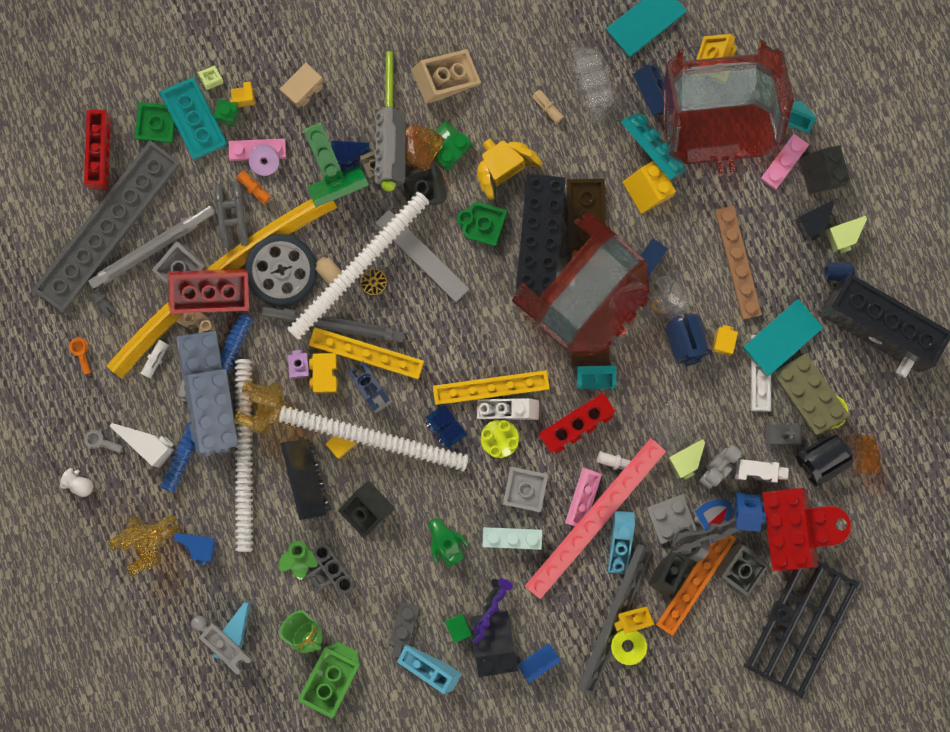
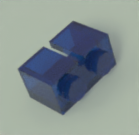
(446, 427)

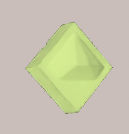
(210, 77)

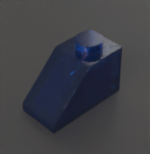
(349, 152)

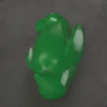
(445, 543)

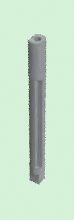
(151, 247)

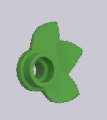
(297, 562)

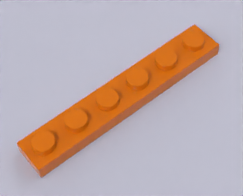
(694, 585)

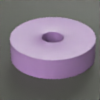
(267, 152)

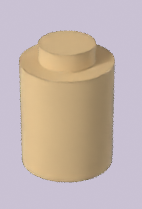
(327, 269)

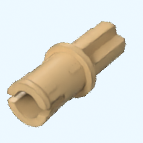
(547, 106)

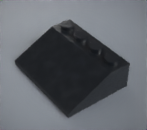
(305, 479)

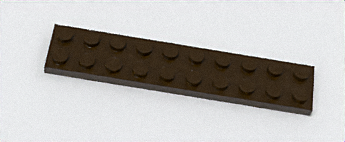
(584, 196)

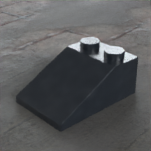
(496, 649)

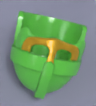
(302, 632)

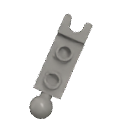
(221, 644)

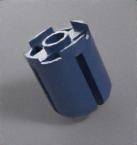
(688, 339)

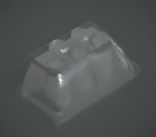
(593, 81)

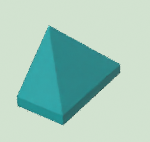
(801, 117)

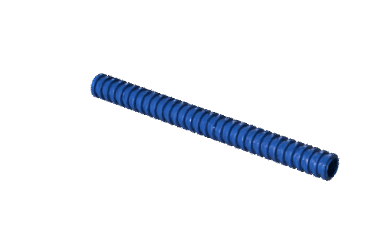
(187, 445)

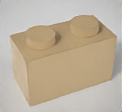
(302, 86)

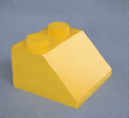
(649, 187)

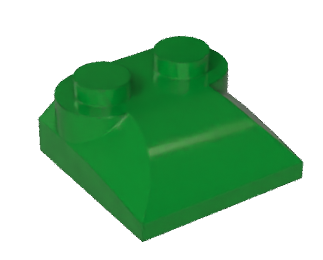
(452, 148)

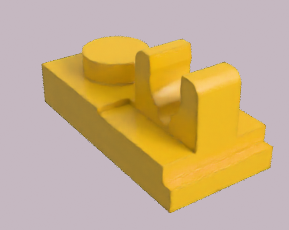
(634, 620)

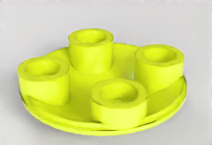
(499, 438)

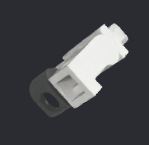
(759, 470)

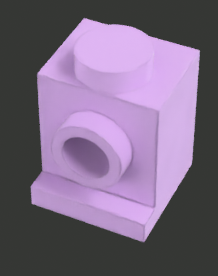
(302, 371)

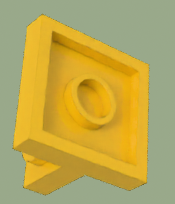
(717, 46)

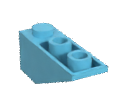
(621, 541)

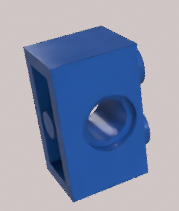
(749, 512)

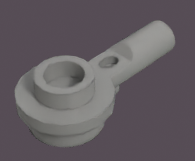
(95, 439)

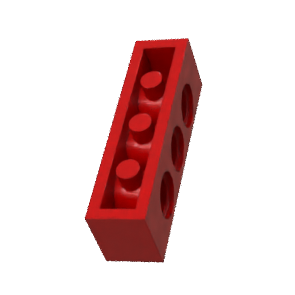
(97, 149)
(598, 403)

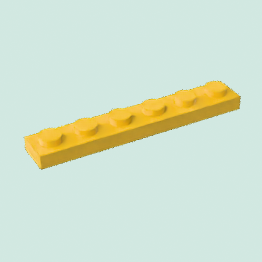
(366, 352)
(491, 387)

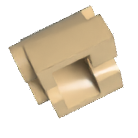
(196, 320)

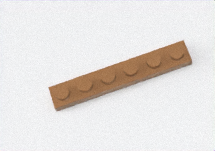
(738, 262)

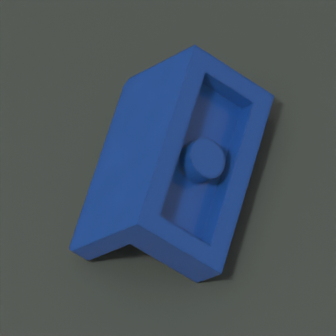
(538, 662)

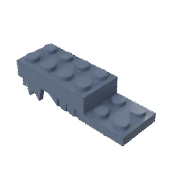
(207, 393)

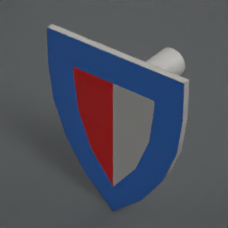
(712, 512)

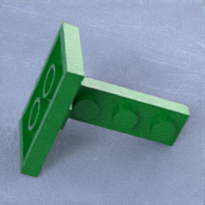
(335, 181)

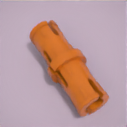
(253, 187)

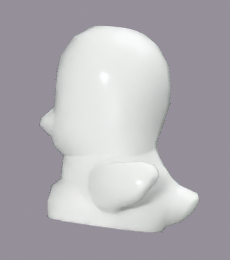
(77, 485)

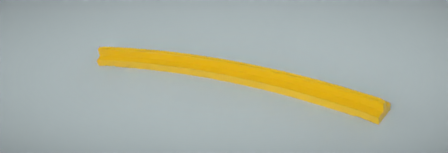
(234, 259)

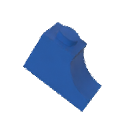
(200, 547)

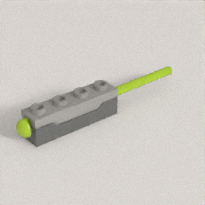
(390, 138)

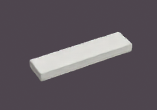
(760, 389)

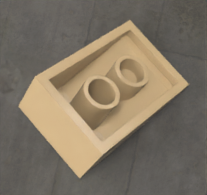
(445, 75)

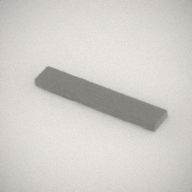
(427, 260)

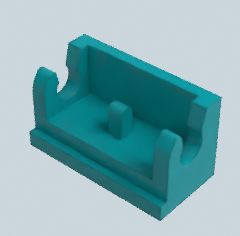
(596, 377)

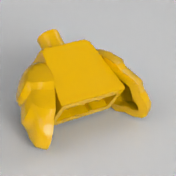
(502, 163)

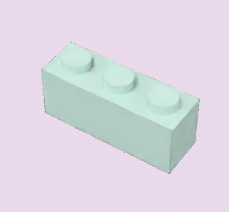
(512, 538)

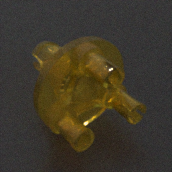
(268, 411)
(146, 539)

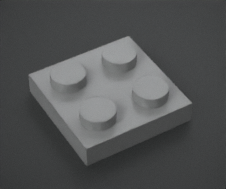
(525, 489)
(670, 517)

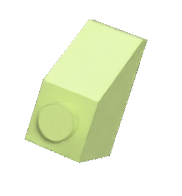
(845, 235)
(687, 460)

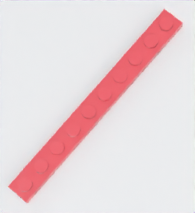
(595, 518)

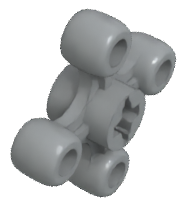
(720, 466)

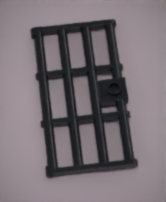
(789, 618)

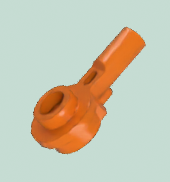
(79, 347)

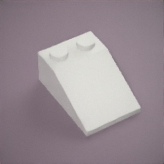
(152, 448)

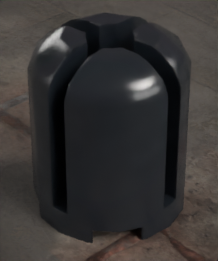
(825, 459)

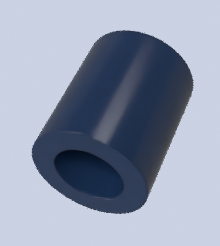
(838, 270)

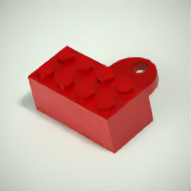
(798, 529)

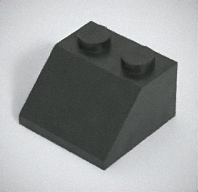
(824, 170)
(366, 509)

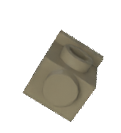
(367, 160)

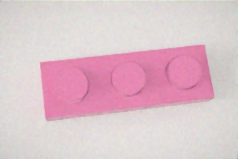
(241, 149)
(784, 162)
(583, 496)

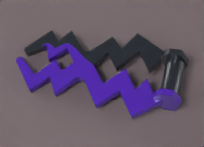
(499, 587)

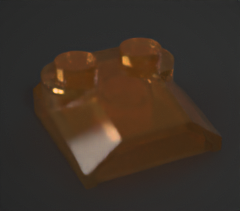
(421, 146)

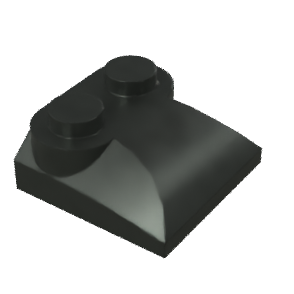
(428, 183)
(742, 568)

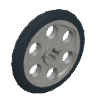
(301, 287)

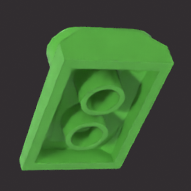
(330, 679)

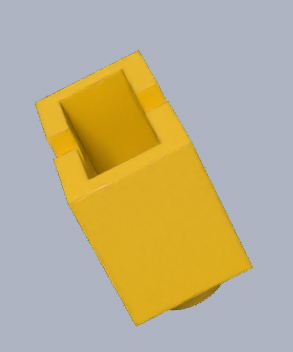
(323, 373)

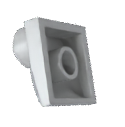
(178, 259)

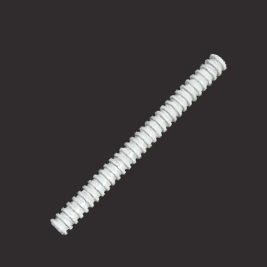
(358, 265)
(373, 438)
(243, 461)

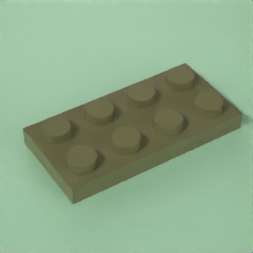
(811, 395)

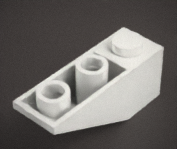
(508, 409)

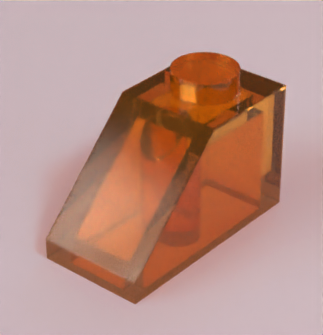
(866, 455)

